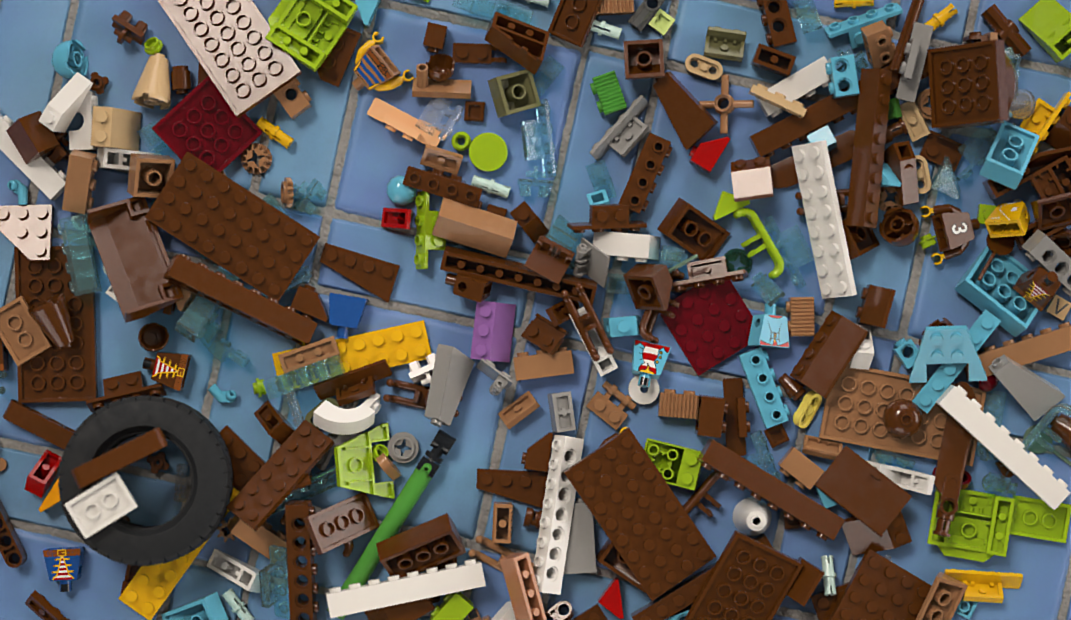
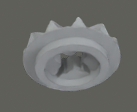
(395, 452)

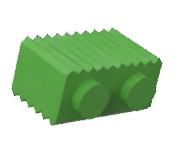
(608, 93)

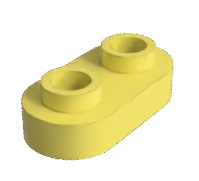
(807, 409)

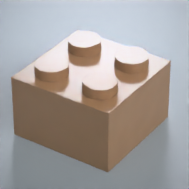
(149, 174)

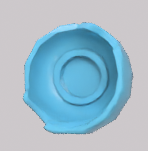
(400, 193)

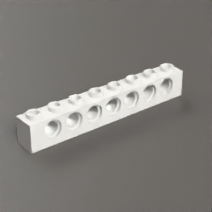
(556, 515)

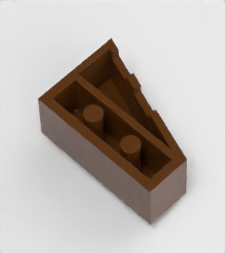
(518, 40)

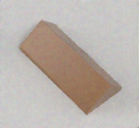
(474, 227)
(942, 598)

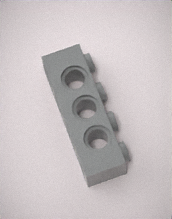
(1037, 246)

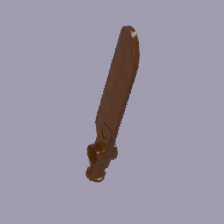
(785, 172)
(951, 467)

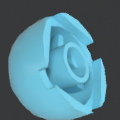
(69, 59)

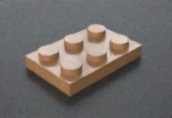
(20, 332)

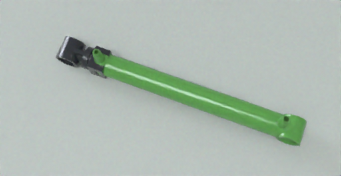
(400, 509)

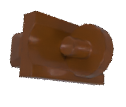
(126, 31)
(59, 152)

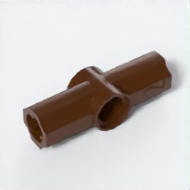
(1006, 30)

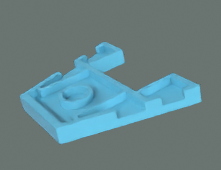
(947, 346)

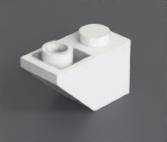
(865, 353)

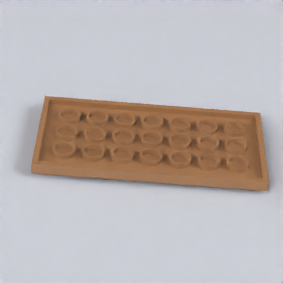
(857, 406)

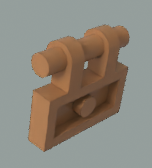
(608, 410)

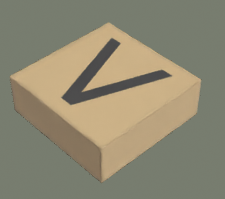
(1058, 307)

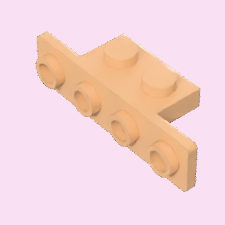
(402, 122)

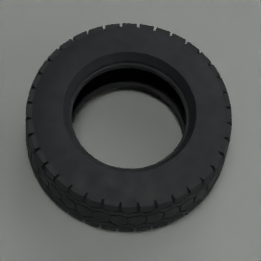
(208, 464)

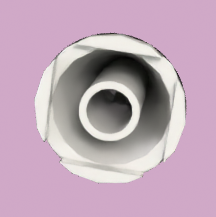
(746, 511)

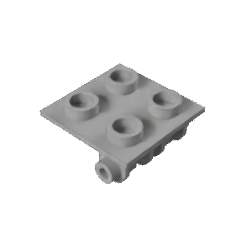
(591, 262)
(501, 379)

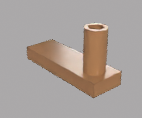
(450, 88)

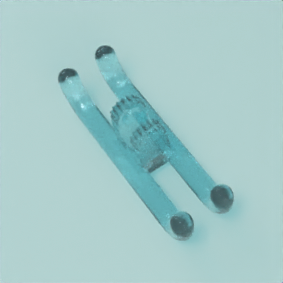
(1042, 427)

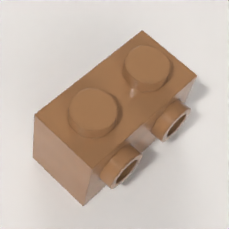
(878, 44)
(801, 468)

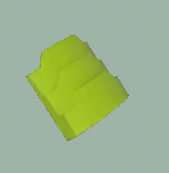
(309, 28)
(978, 528)

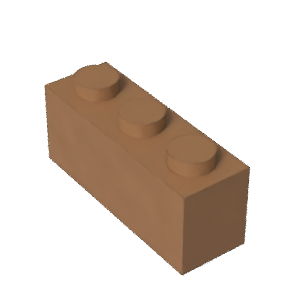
(80, 182)
(543, 364)
(258, 540)

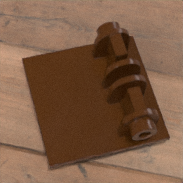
(549, 259)

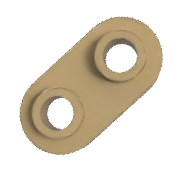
(703, 67)
(923, 174)

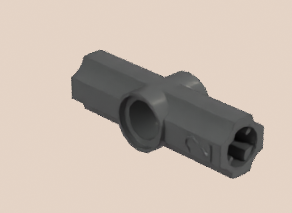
(643, 15)

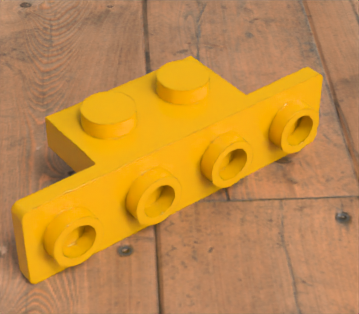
(1044, 117)
(985, 585)

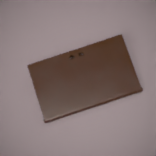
(855, 488)

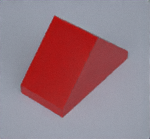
(397, 218)
(612, 598)

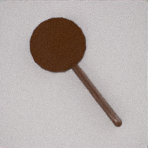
(999, 246)

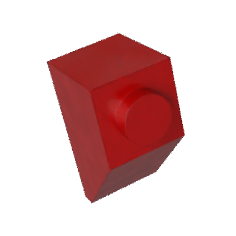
(708, 153)
(43, 474)

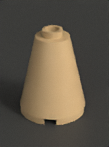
(154, 84)

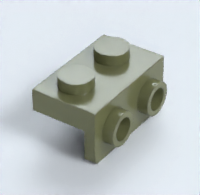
(724, 43)

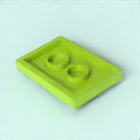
(1039, 521)

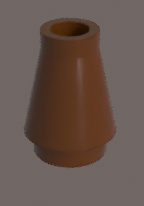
(792, 388)

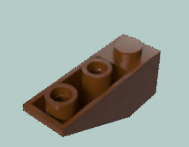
(903, 163)

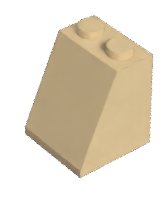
(115, 128)

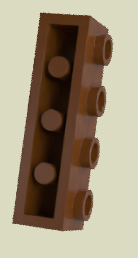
(644, 173)

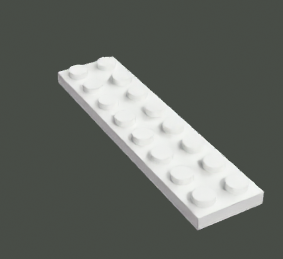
(824, 220)

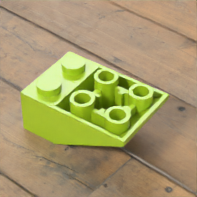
(1050, 27)
(675, 463)

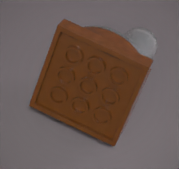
(975, 86)

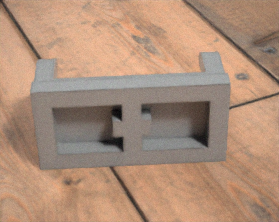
(561, 411)

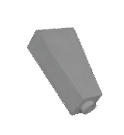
(447, 384)
(1028, 388)
(581, 543)

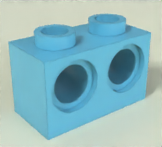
(849, 76)

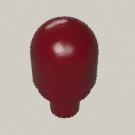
(988, 385)

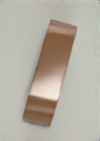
(388, 466)

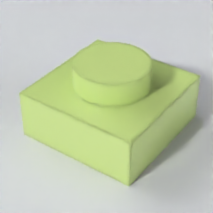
(661, 22)

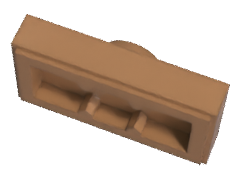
(821, 447)

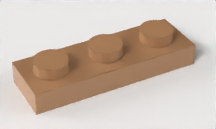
(309, 354)

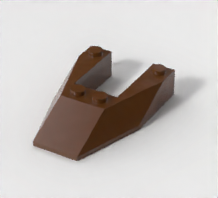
(1049, 176)

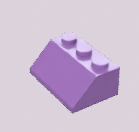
(493, 331)

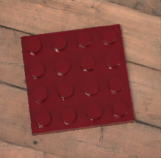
(206, 127)
(710, 324)

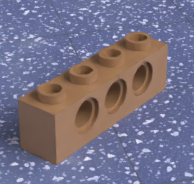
(296, 106)

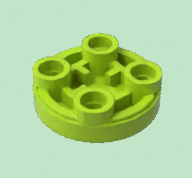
(488, 152)

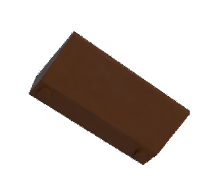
(133, 257)

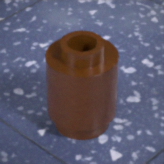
(181, 80)

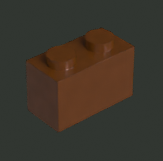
(773, 60)

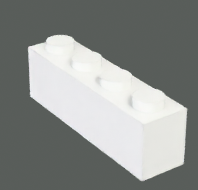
(797, 85)

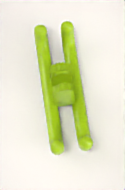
(766, 240)

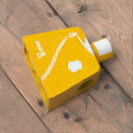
(1008, 220)

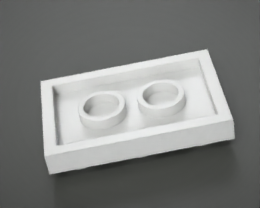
(101, 505)

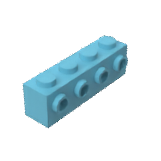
(763, 387)

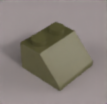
(514, 93)

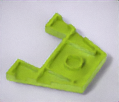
(356, 466)

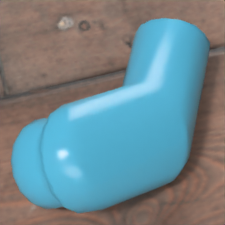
(20, 189)
(222, 396)

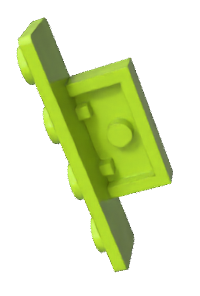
(425, 223)

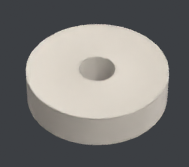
(640, 397)

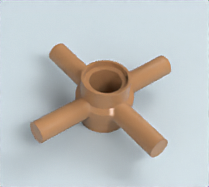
(732, 104)

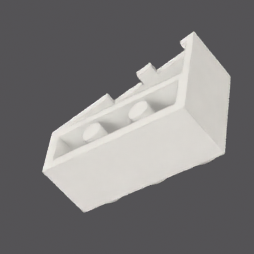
(628, 245)

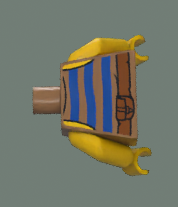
(375, 68)

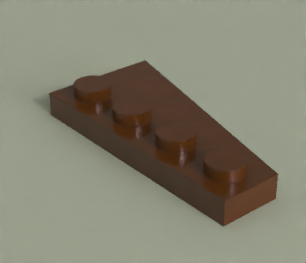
(364, 270)
(514, 484)

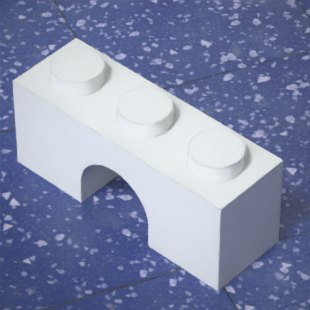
(81, 138)

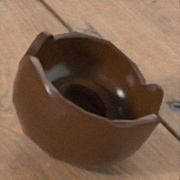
(440, 67)
(153, 337)

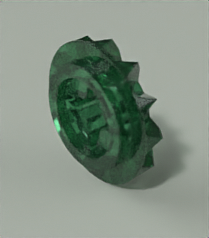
(733, 254)

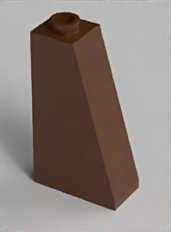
(684, 110)

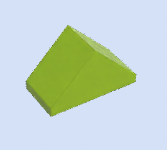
(727, 205)

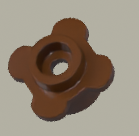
(103, 81)
(163, 462)

